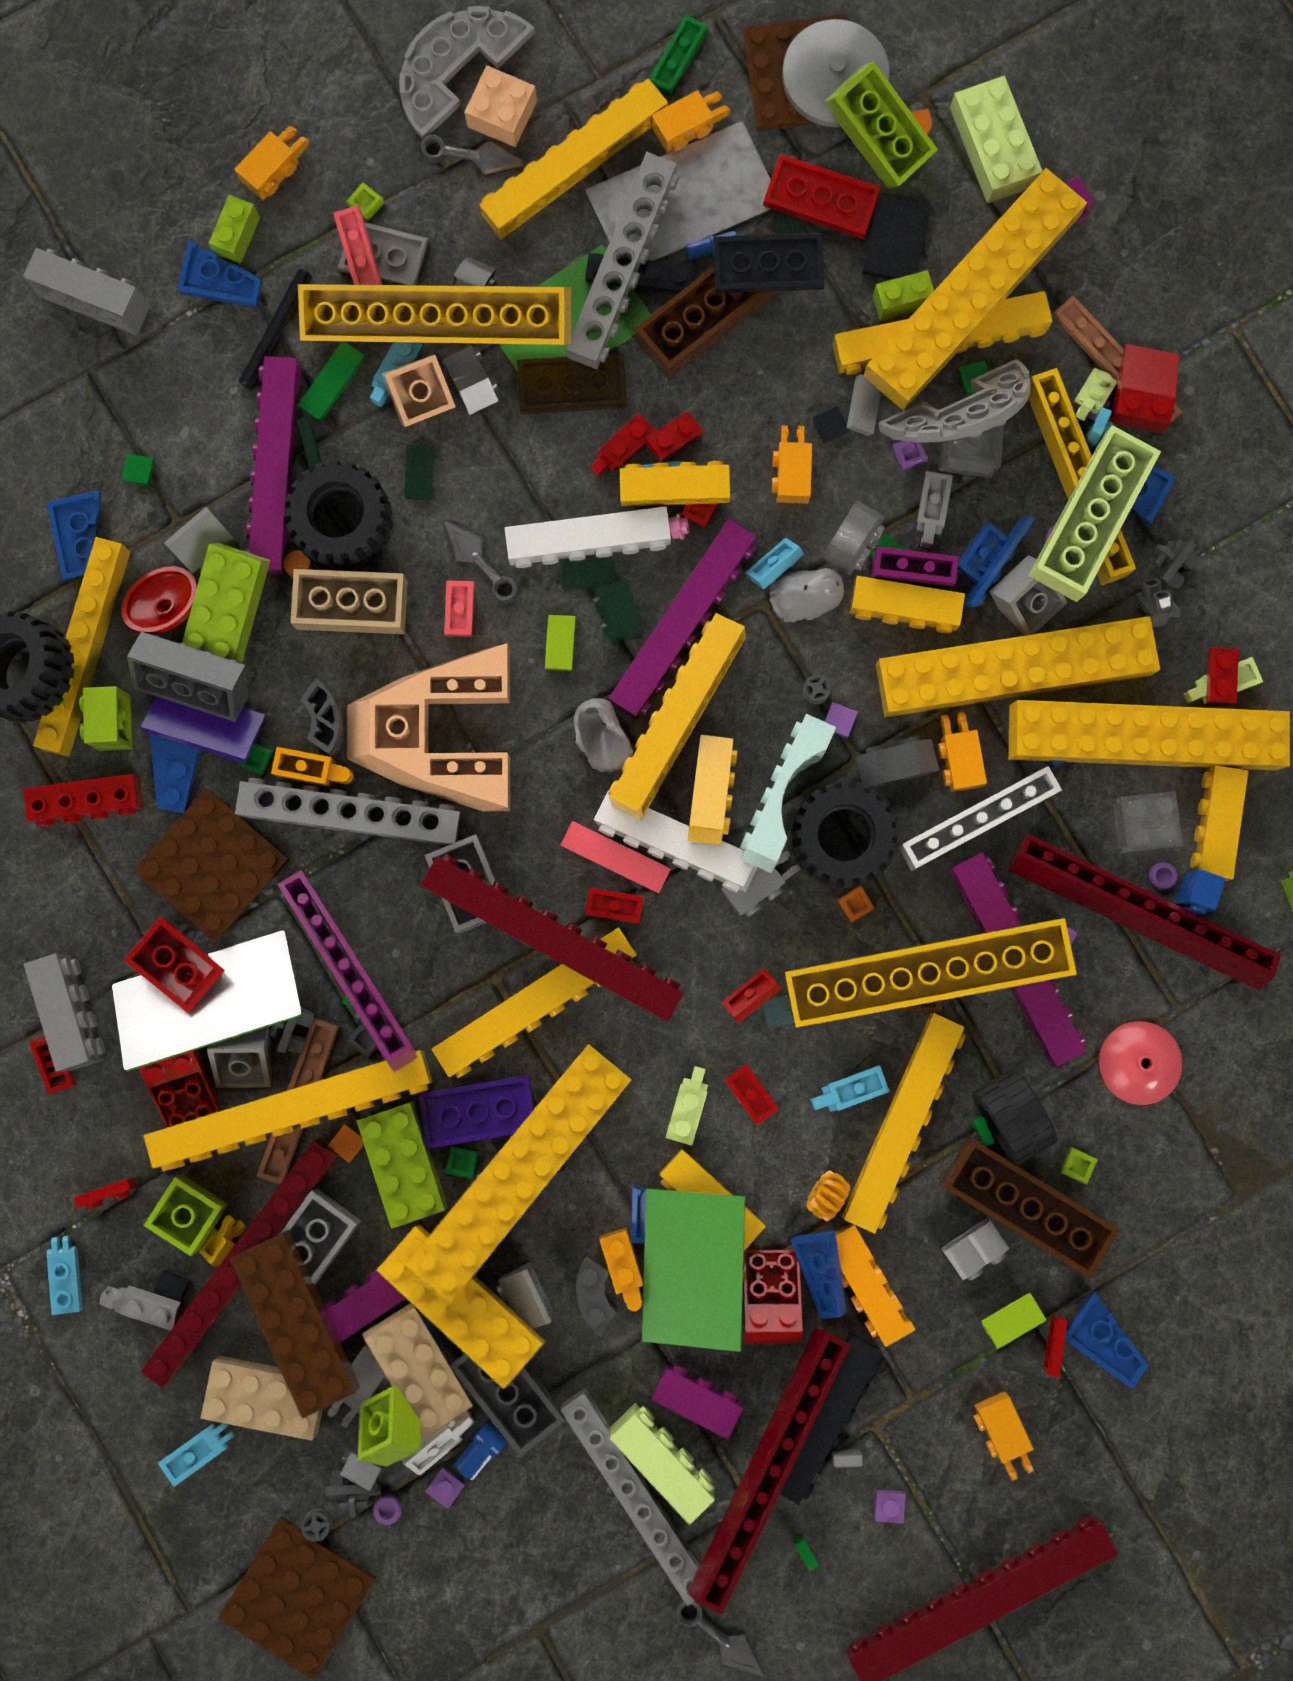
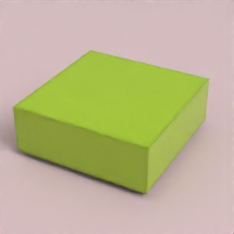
(367, 200)
(1078, 1165)

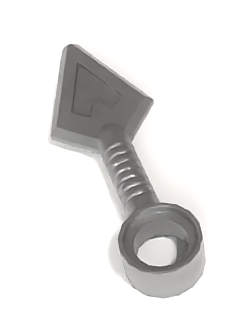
(488, 158)
(468, 548)
(735, 1649)

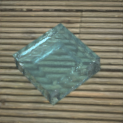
(778, 1011)

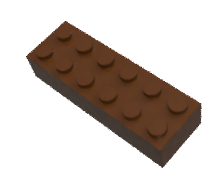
(695, 322)
(1029, 1207)
(295, 1324)

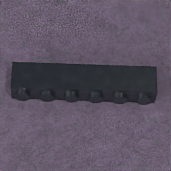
(836, 1410)

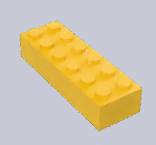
(474, 1319)

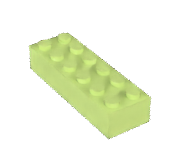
(1094, 513)

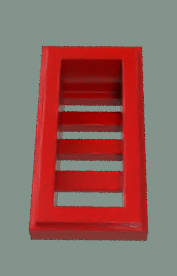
(43, 1065)

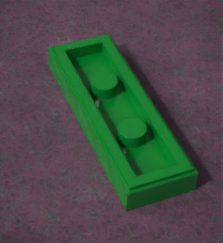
(678, 55)
(331, 381)

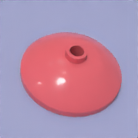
(1122, 1057)

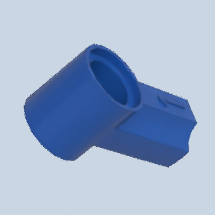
(485, 1444)

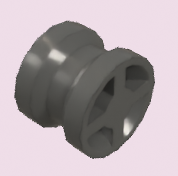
(819, 684)
(314, 1529)

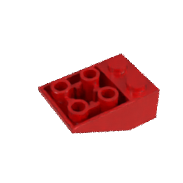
(181, 1088)
(772, 1297)

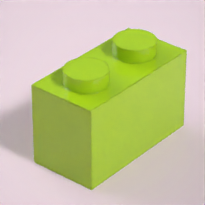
(234, 230)
(902, 295)

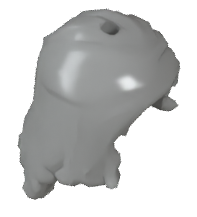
(806, 594)
(601, 735)

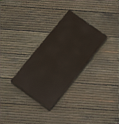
(570, 386)

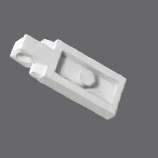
(439, 1443)

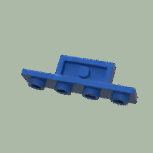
(988, 555)

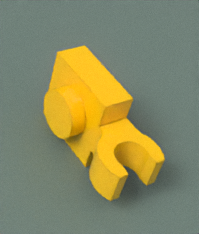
(219, 1241)

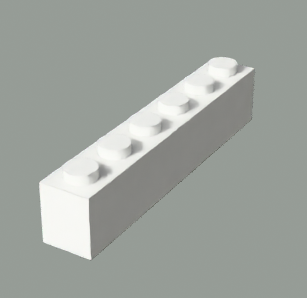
(588, 536)
(979, 818)
(670, 839)

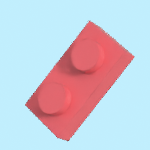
(459, 608)

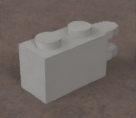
(761, 886)
(369, 1378)

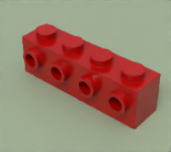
(83, 799)

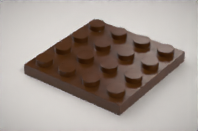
(765, 56)
(211, 865)
(297, 1598)

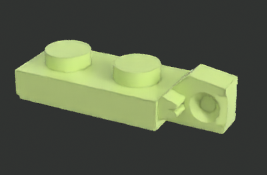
(1094, 393)
(1247, 677)
(688, 1108)

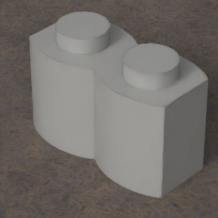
(975, 1249)

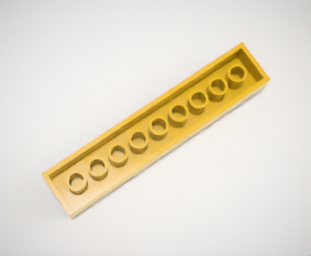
(974, 289)
(435, 314)
(1017, 666)
(1149, 735)
(930, 972)
(284, 1110)
(516, 1175)

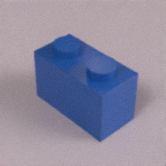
(1199, 891)

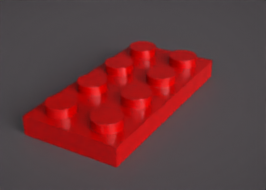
(821, 196)

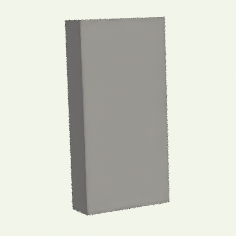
(863, 406)

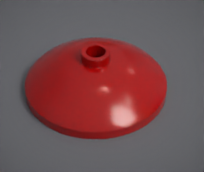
(159, 601)

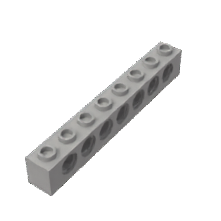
(652, 171)
(250, 806)
(632, 1492)

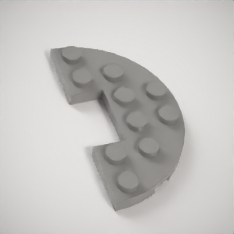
(444, 50)
(997, 398)

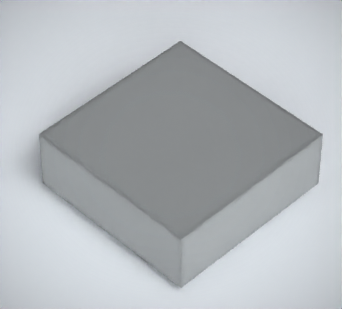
(846, 1458)

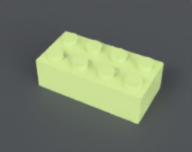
(995, 139)
(662, 1462)

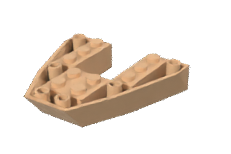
(392, 731)

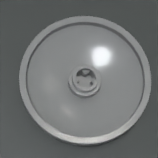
(823, 60)

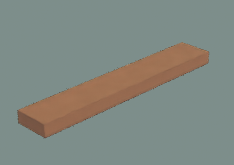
(1093, 339)
(308, 1070)

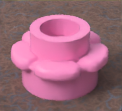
(678, 526)

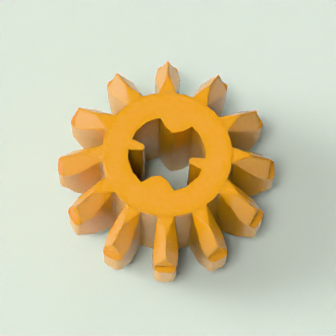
(828, 1195)

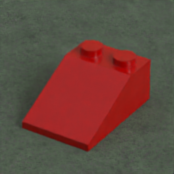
(1145, 389)
(174, 964)

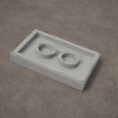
(397, 255)

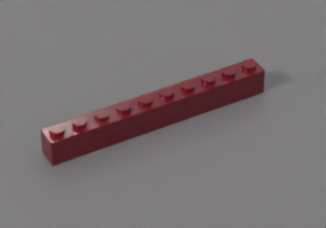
(1144, 912)
(552, 938)
(224, 1282)
(768, 1471)
(981, 1601)

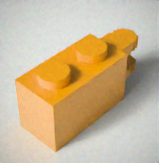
(687, 120)
(271, 162)
(793, 468)
(961, 756)
(309, 768)
(623, 1266)
(1004, 1431)

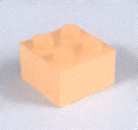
(500, 106)
(418, 390)

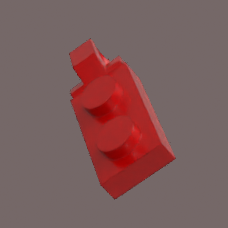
(622, 446)

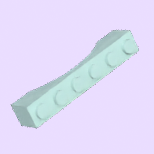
(769, 837)

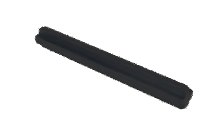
(274, 330)

